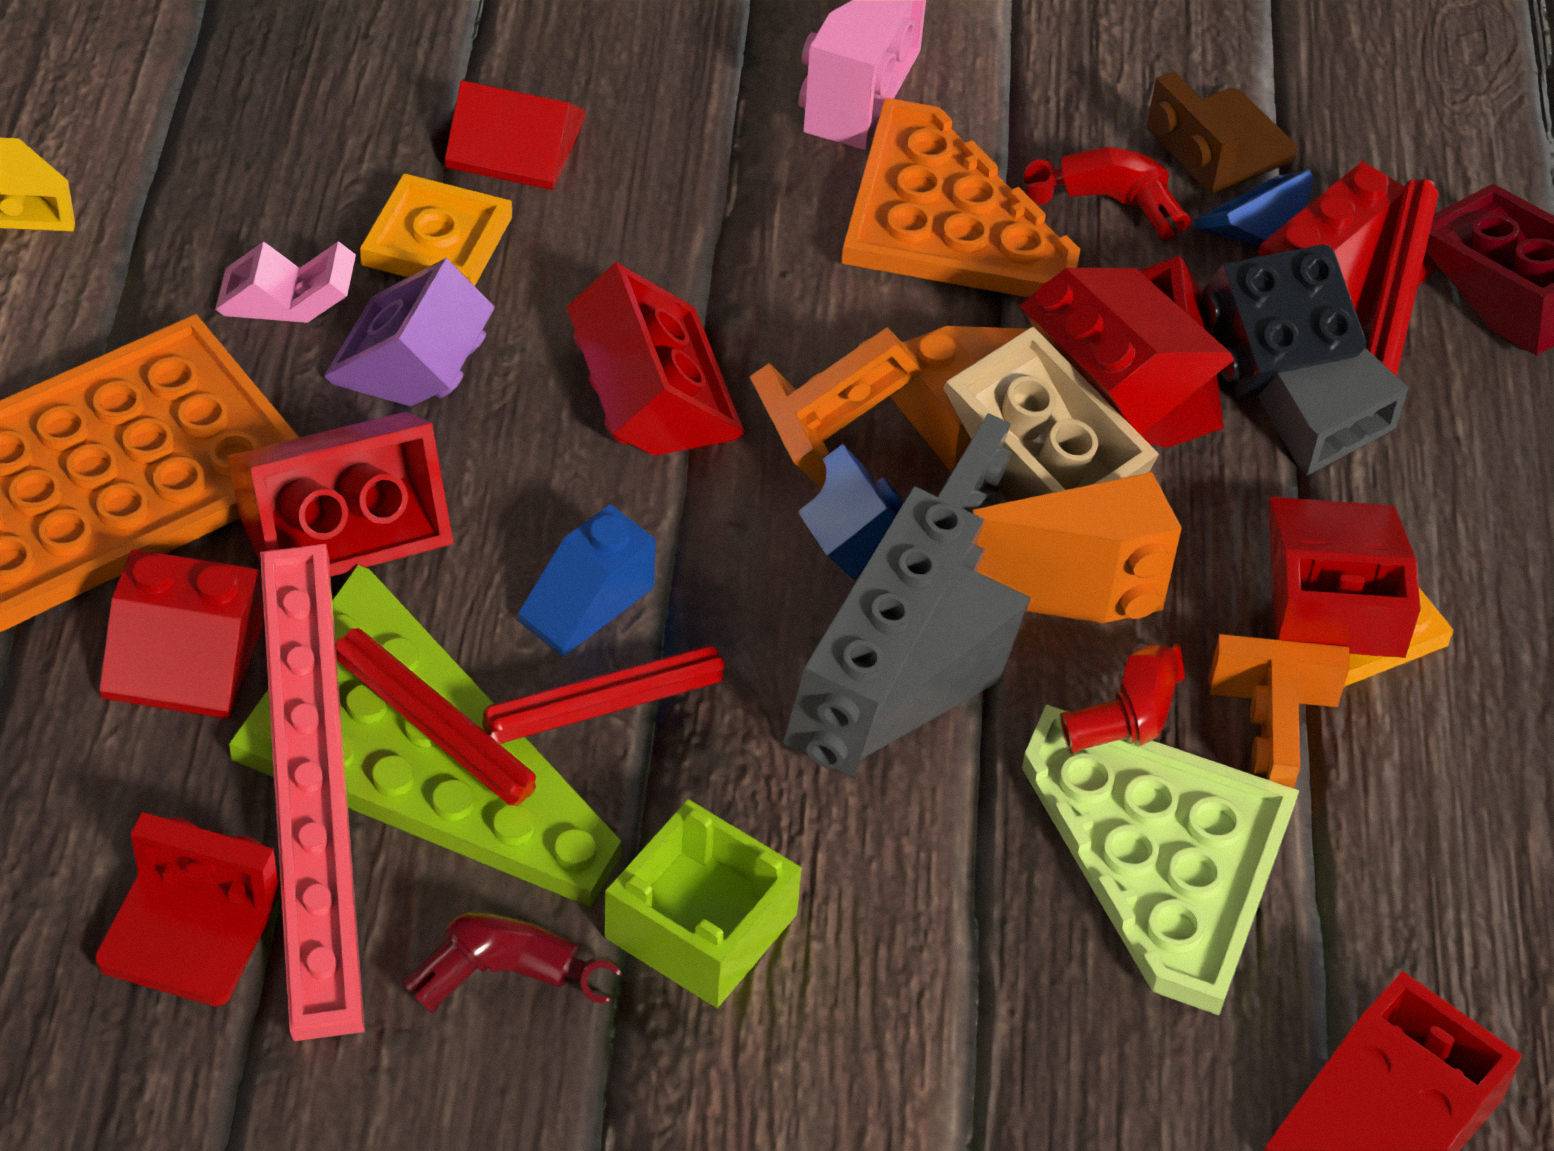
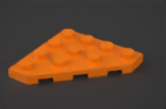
(944, 213)

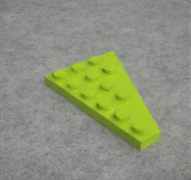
(420, 789)

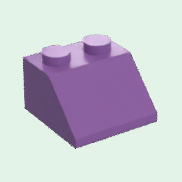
(414, 337)

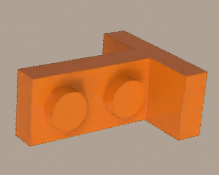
(833, 397)
(1277, 680)

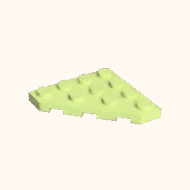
(1168, 850)

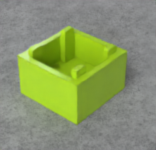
(702, 903)

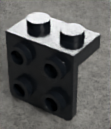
(1281, 315)

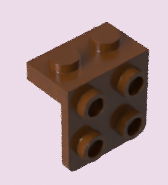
(1216, 137)

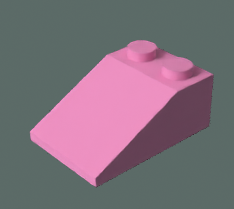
(857, 63)

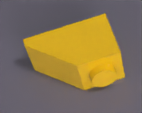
(32, 191)

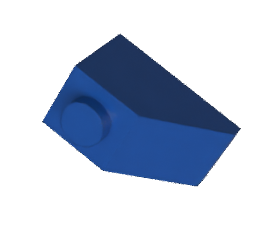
(590, 580)

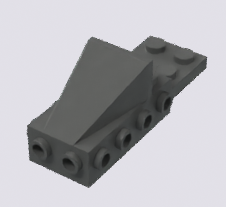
(915, 625)

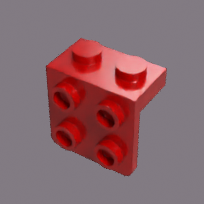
(190, 910)

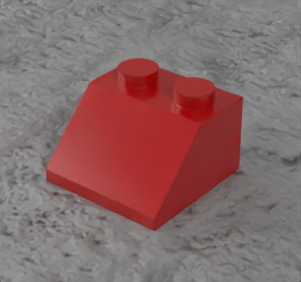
(181, 633)

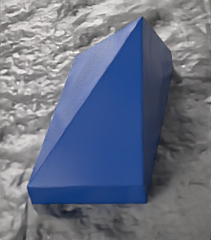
(1260, 210)

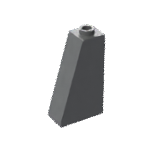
(1333, 408)

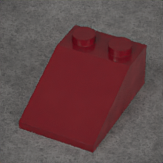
(1501, 262)

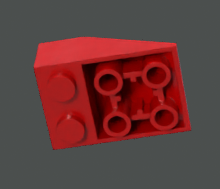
(1343, 576)
(1403, 1080)

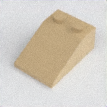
(1059, 425)

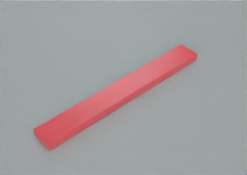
(311, 796)

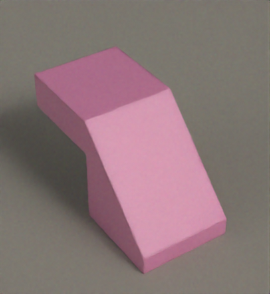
(274, 288)

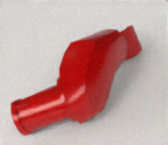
(1112, 172)
(1137, 709)

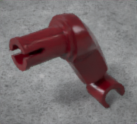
(501, 944)

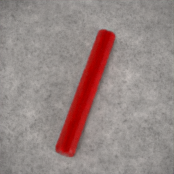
(1402, 272)
(603, 694)
(436, 717)

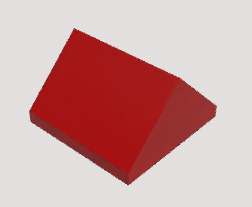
(512, 135)

